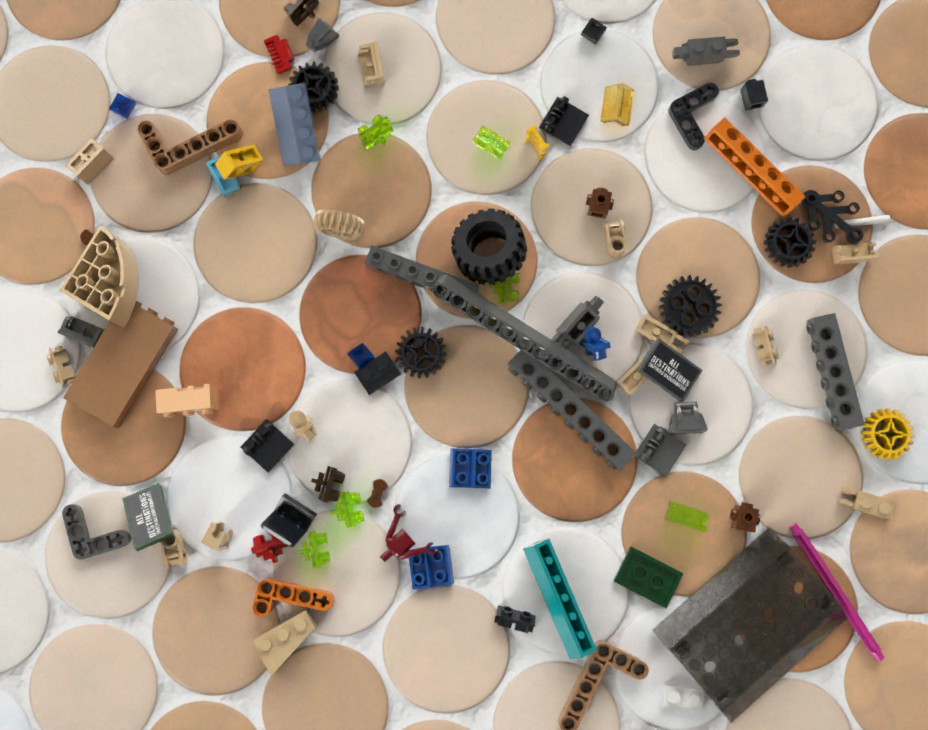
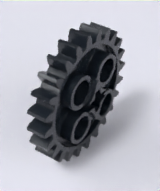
(705, 297)

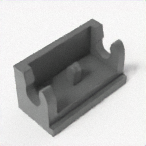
(80, 331)

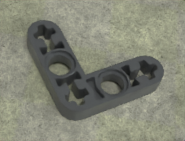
(89, 543)

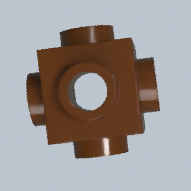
(599, 203)
(745, 517)

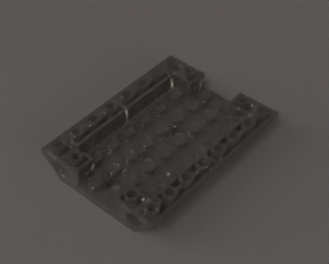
(735, 605)

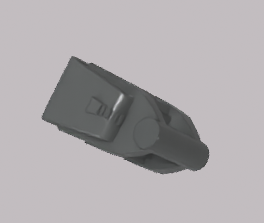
(320, 35)
(689, 422)

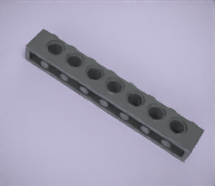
(624, 451)

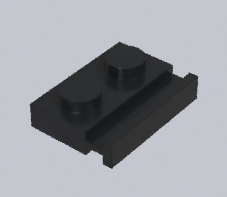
(377, 373)

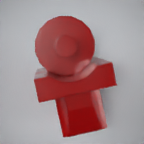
(268, 549)

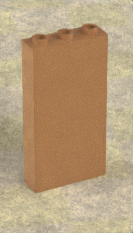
(121, 365)

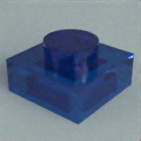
(122, 106)
(360, 355)

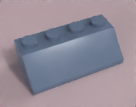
(294, 124)

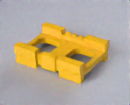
(537, 142)

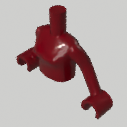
(401, 542)

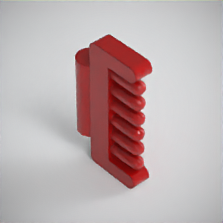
(284, 51)

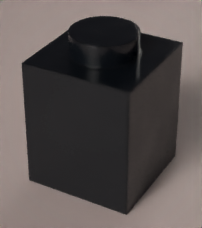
(754, 94)

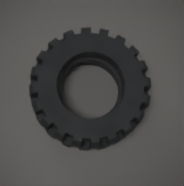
(483, 226)

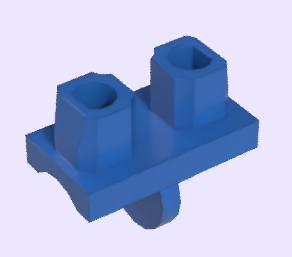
(595, 344)

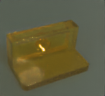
(617, 104)

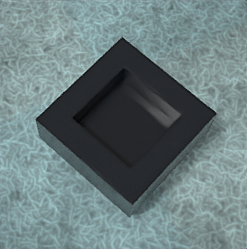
(593, 31)

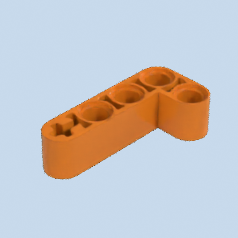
(295, 598)

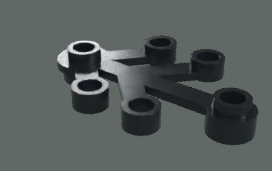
(829, 215)

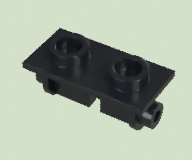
(506, 616)

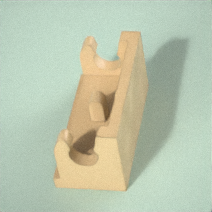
(371, 64)
(89, 161)
(854, 253)
(216, 538)

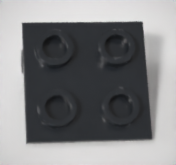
(564, 120)
(267, 445)

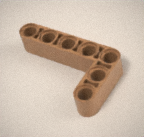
(188, 146)
(594, 680)

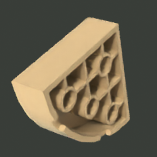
(105, 278)

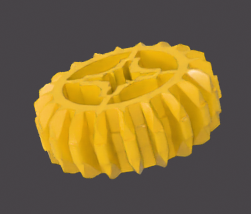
(904, 435)

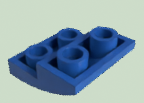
(470, 468)
(431, 569)

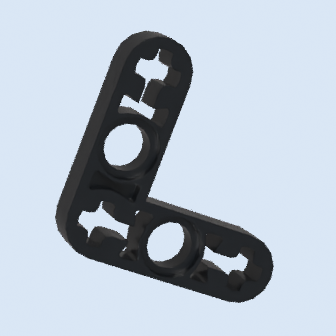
(685, 113)

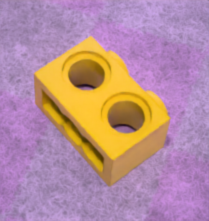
(239, 161)

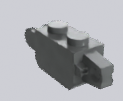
(706, 50)
(576, 324)

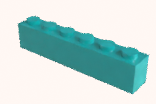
(559, 599)

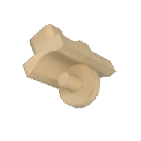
(302, 425)

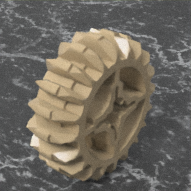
(339, 224)

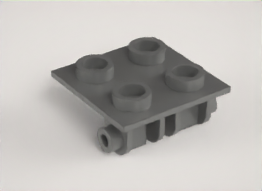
(660, 450)

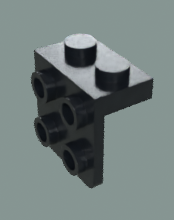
(289, 521)

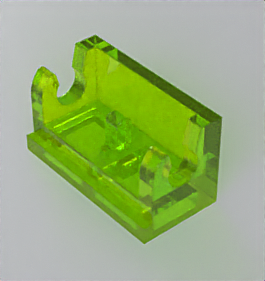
(686, 516)

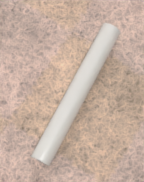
(865, 221)

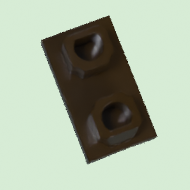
(301, 10)
(327, 493)

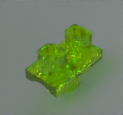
(376, 133)
(491, 142)
(504, 290)
(351, 518)
(317, 557)

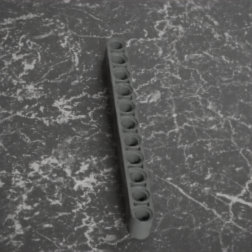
(521, 330)

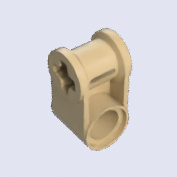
(615, 234)
(174, 550)

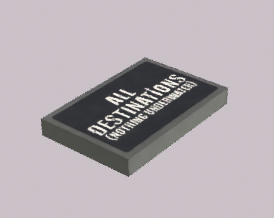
(669, 370)

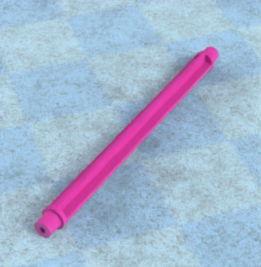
(837, 592)

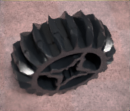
(324, 77)
(795, 229)
(427, 336)

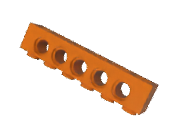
(754, 167)

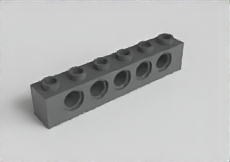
(408, 270)
(843, 379)

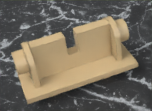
(768, 352)
(57, 359)

